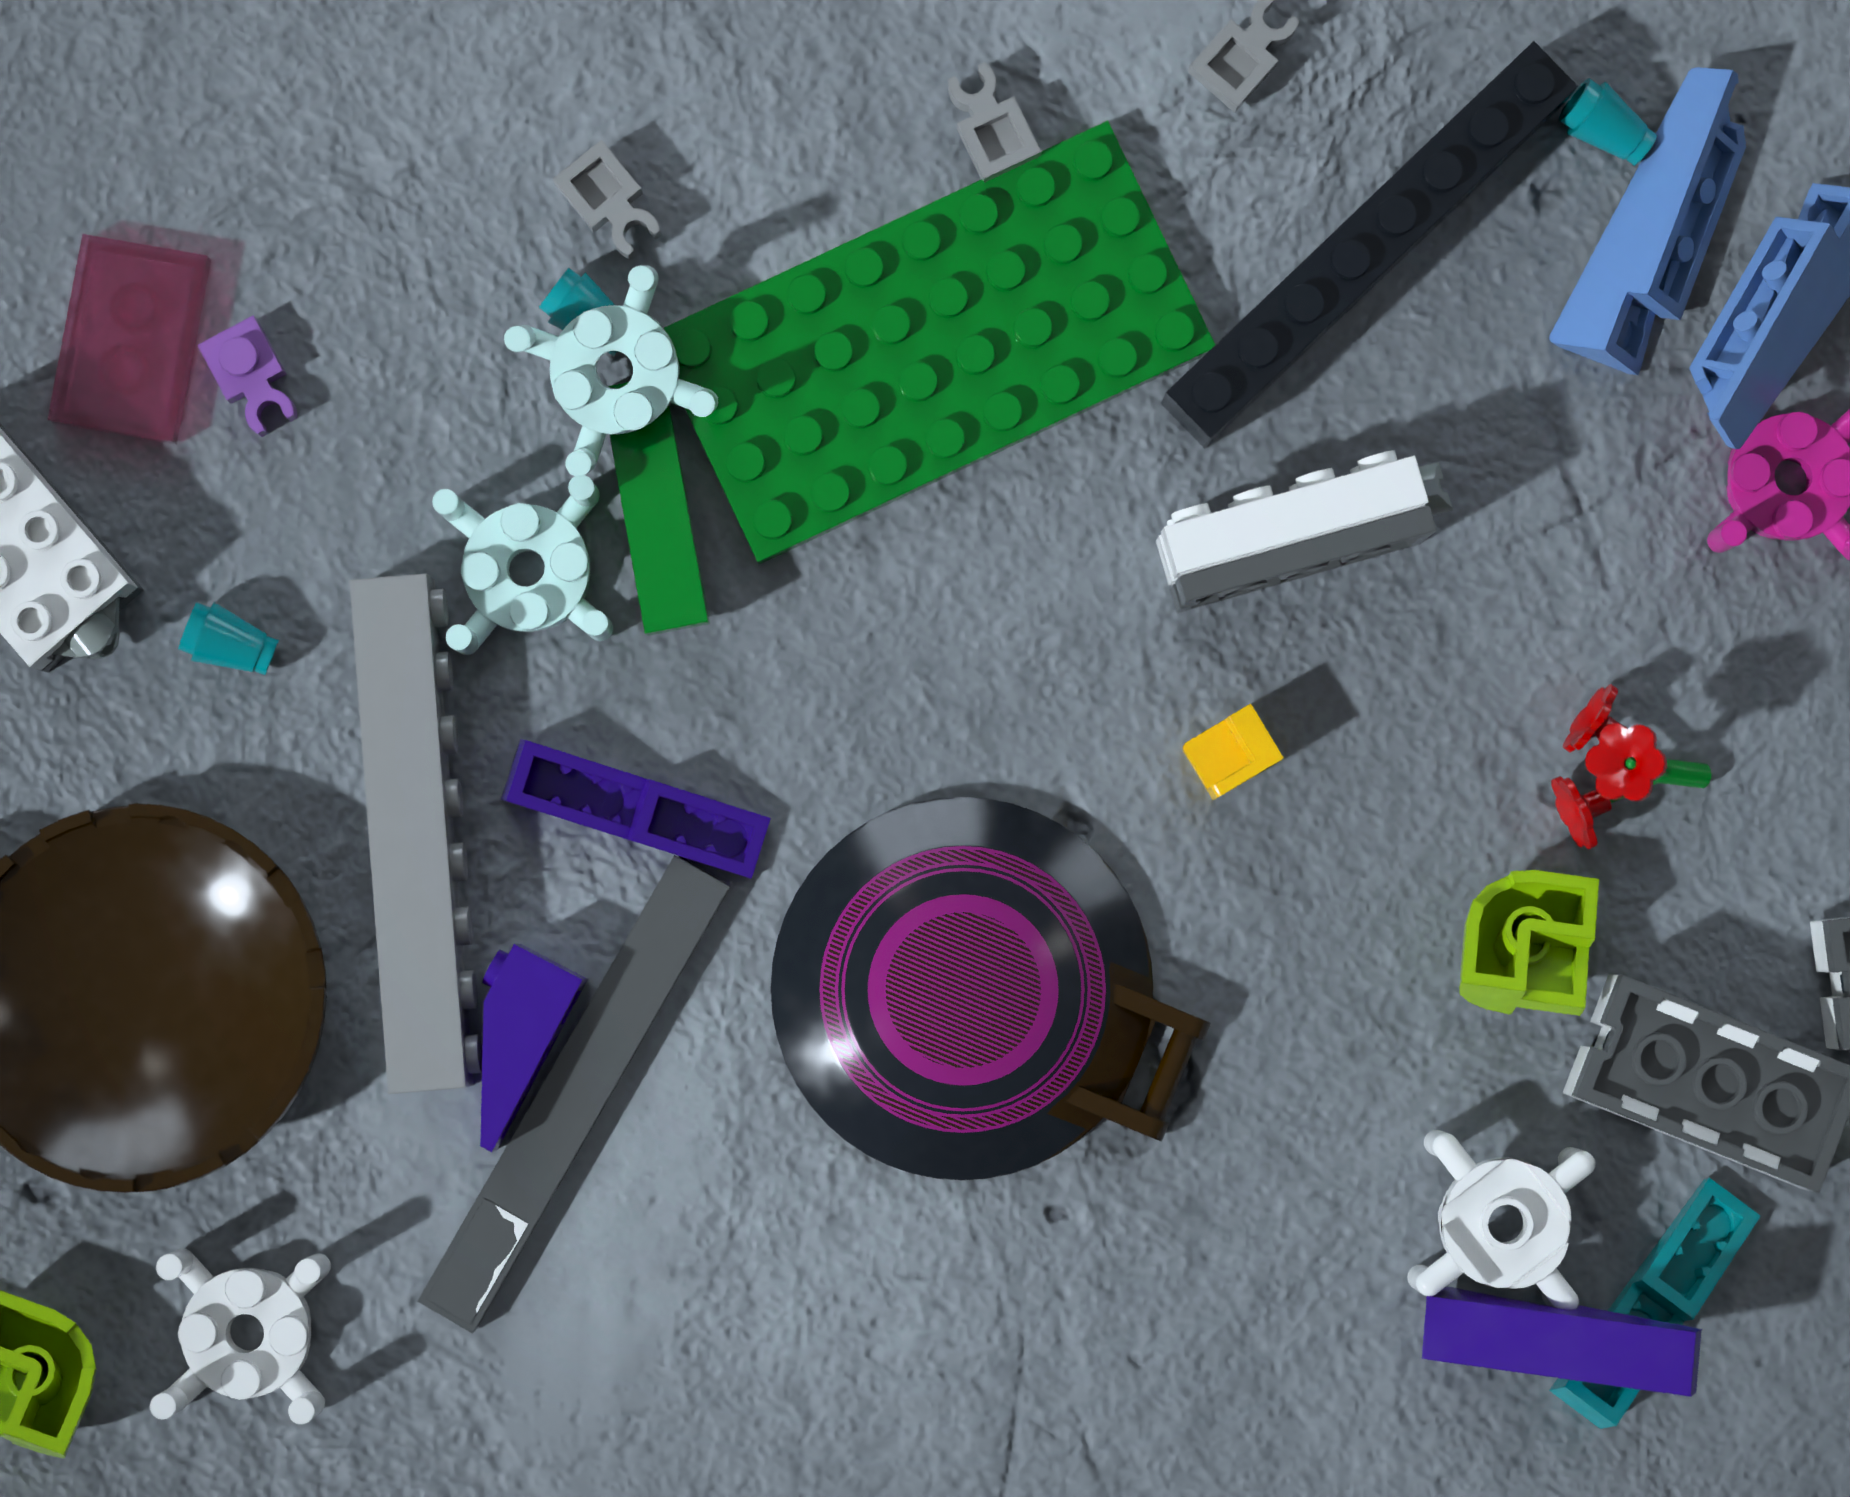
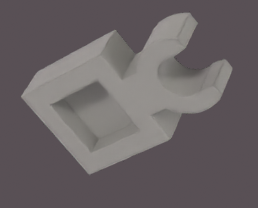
(1239, 59)
(994, 132)
(603, 193)

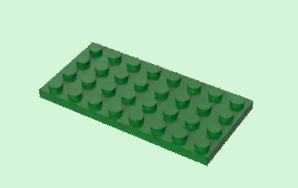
(936, 342)

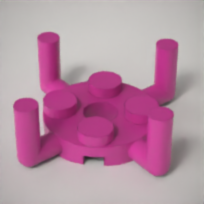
(1769, 511)

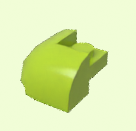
(1530, 943)
(43, 1376)

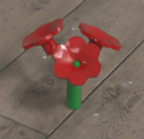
(1623, 764)

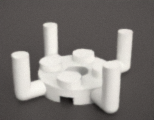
(1466, 1212)
(208, 1343)

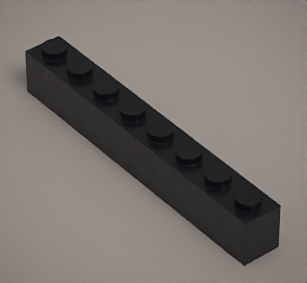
(1368, 244)

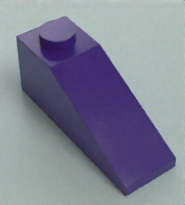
(521, 1023)

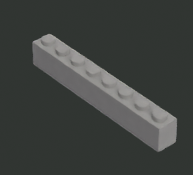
(413, 833)

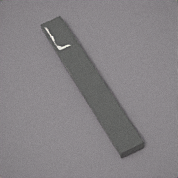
(573, 1094)

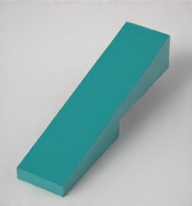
(1670, 1285)

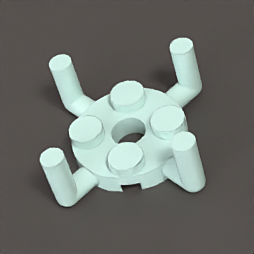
(575, 376)
(498, 540)

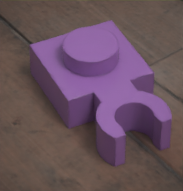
(246, 367)

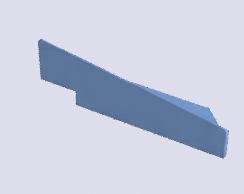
(1658, 229)
(1776, 313)

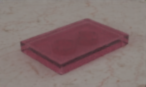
(129, 339)

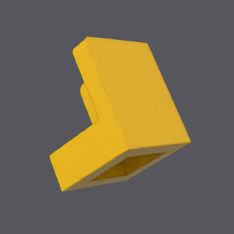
(1232, 752)

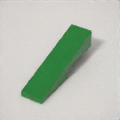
(659, 527)

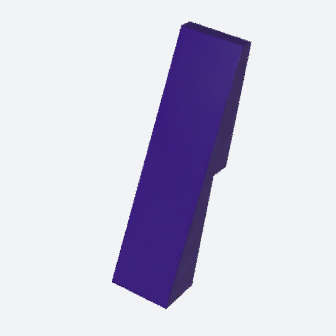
(635, 808)
(1561, 1343)

